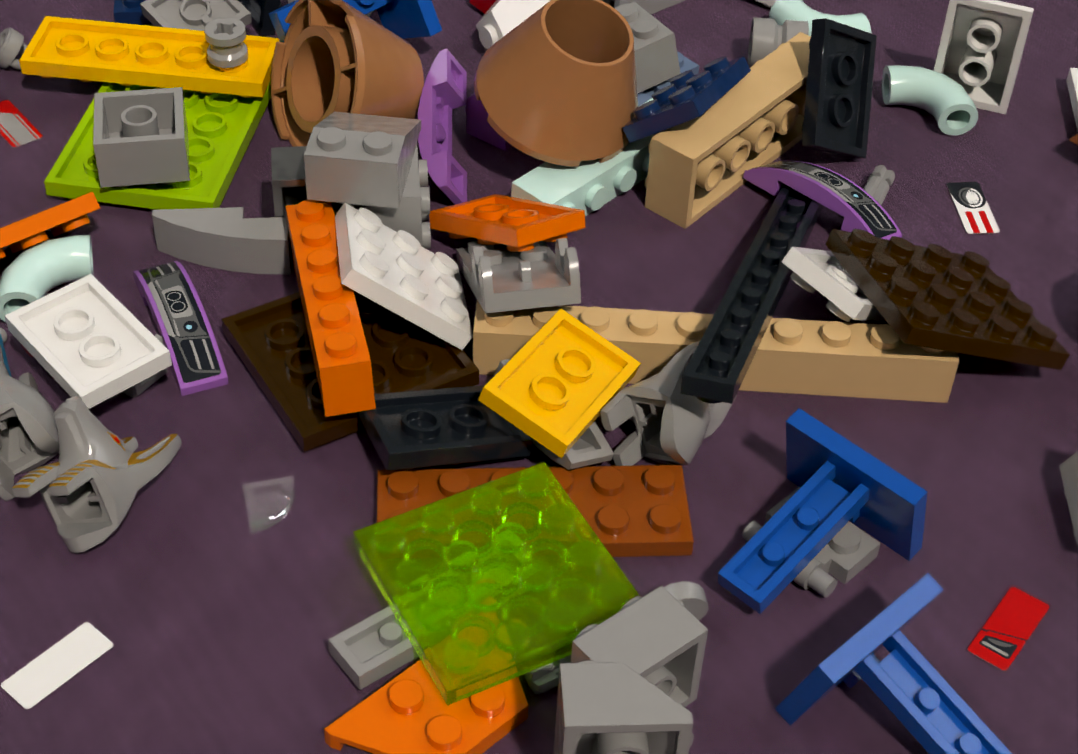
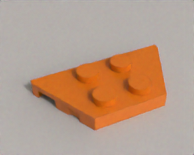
(414, 718)

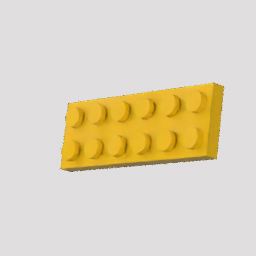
(143, 57)

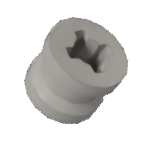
(226, 42)

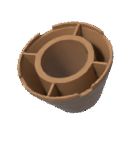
(340, 64)
(562, 83)

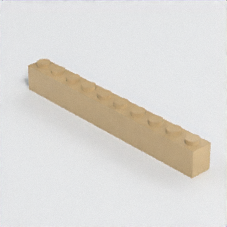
(791, 358)

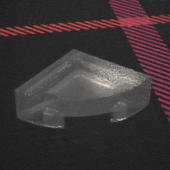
(268, 502)

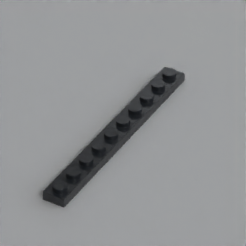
(750, 301)

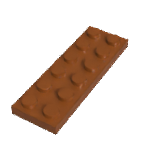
(628, 507)

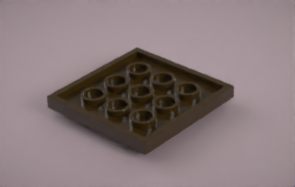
(945, 299)
(279, 356)

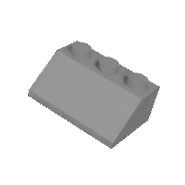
(616, 712)

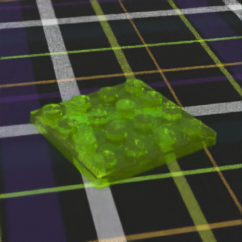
(493, 579)

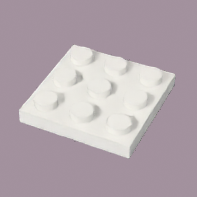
(402, 275)

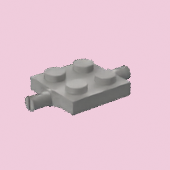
(192, 13)

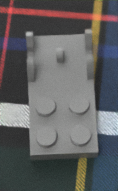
(522, 279)

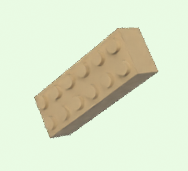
(746, 128)

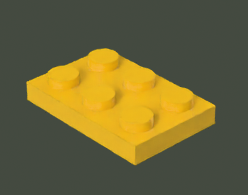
(559, 382)

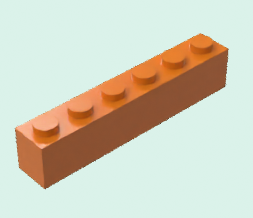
(329, 311)

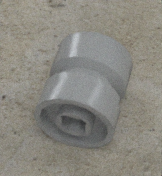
(768, 35)

